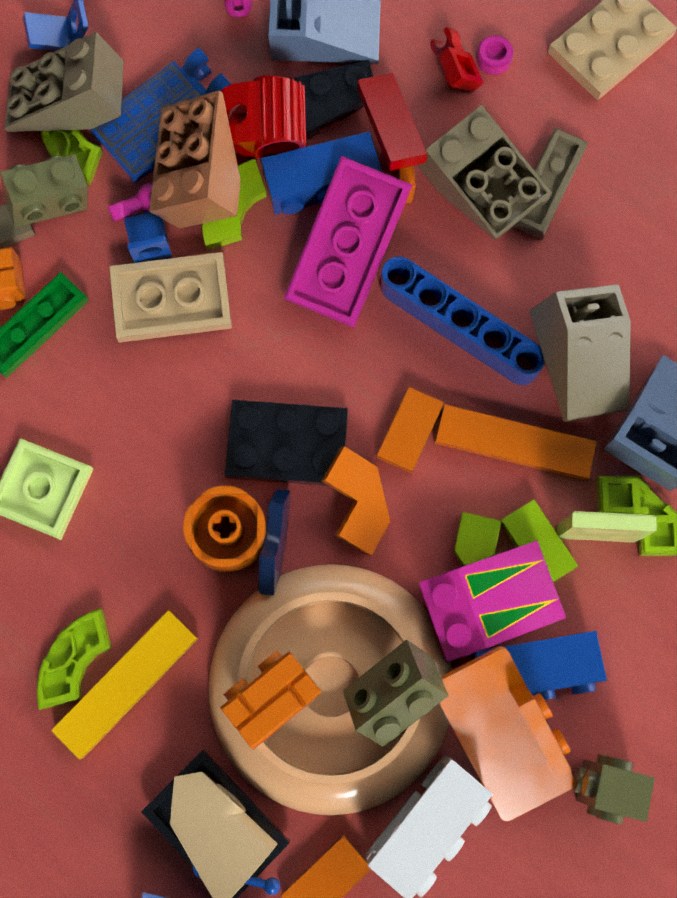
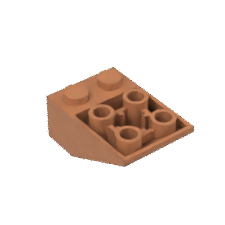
(195, 163)

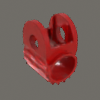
(268, 117)

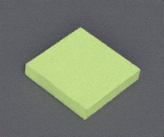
(42, 488)
(606, 526)

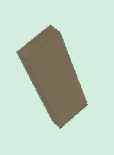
(556, 171)

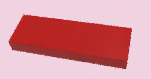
(391, 121)

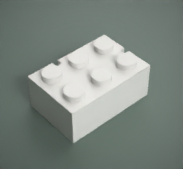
(428, 829)

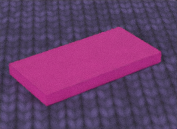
(347, 241)

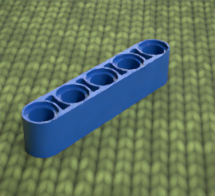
(455, 304)

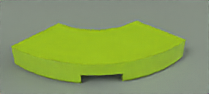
(72, 142)
(228, 230)
(69, 657)

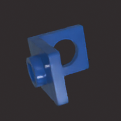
(55, 32)
(147, 238)

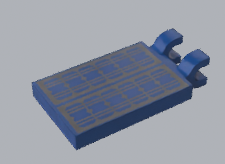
(134, 134)

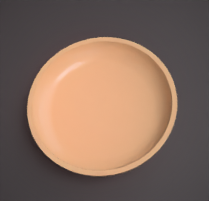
(337, 628)

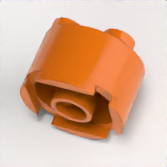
(210, 513)

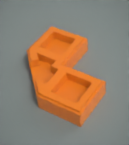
(369, 512)

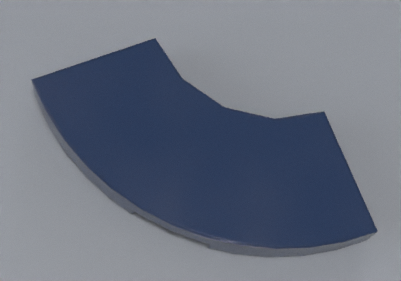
(275, 541)

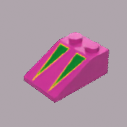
(492, 600)

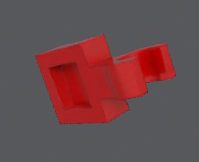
(457, 64)

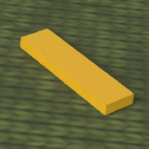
(124, 685)

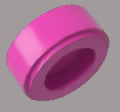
(494, 55)

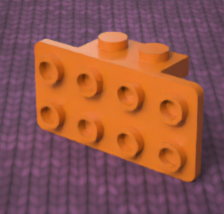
(506, 734)

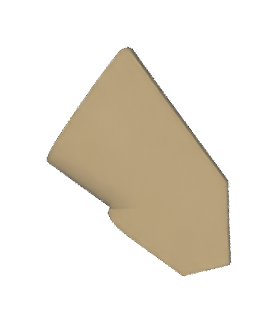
(217, 834)

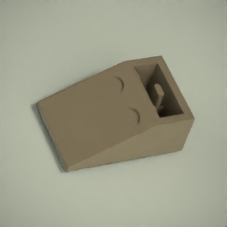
(67, 88)
(484, 174)
(586, 349)

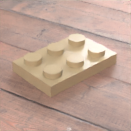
(611, 43)
(170, 297)

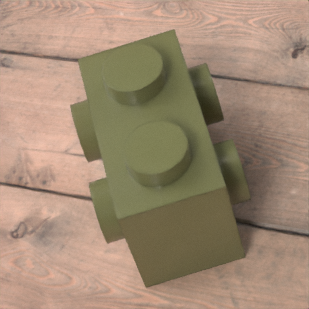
(44, 190)
(394, 693)
(613, 789)

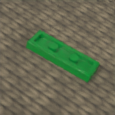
(38, 321)

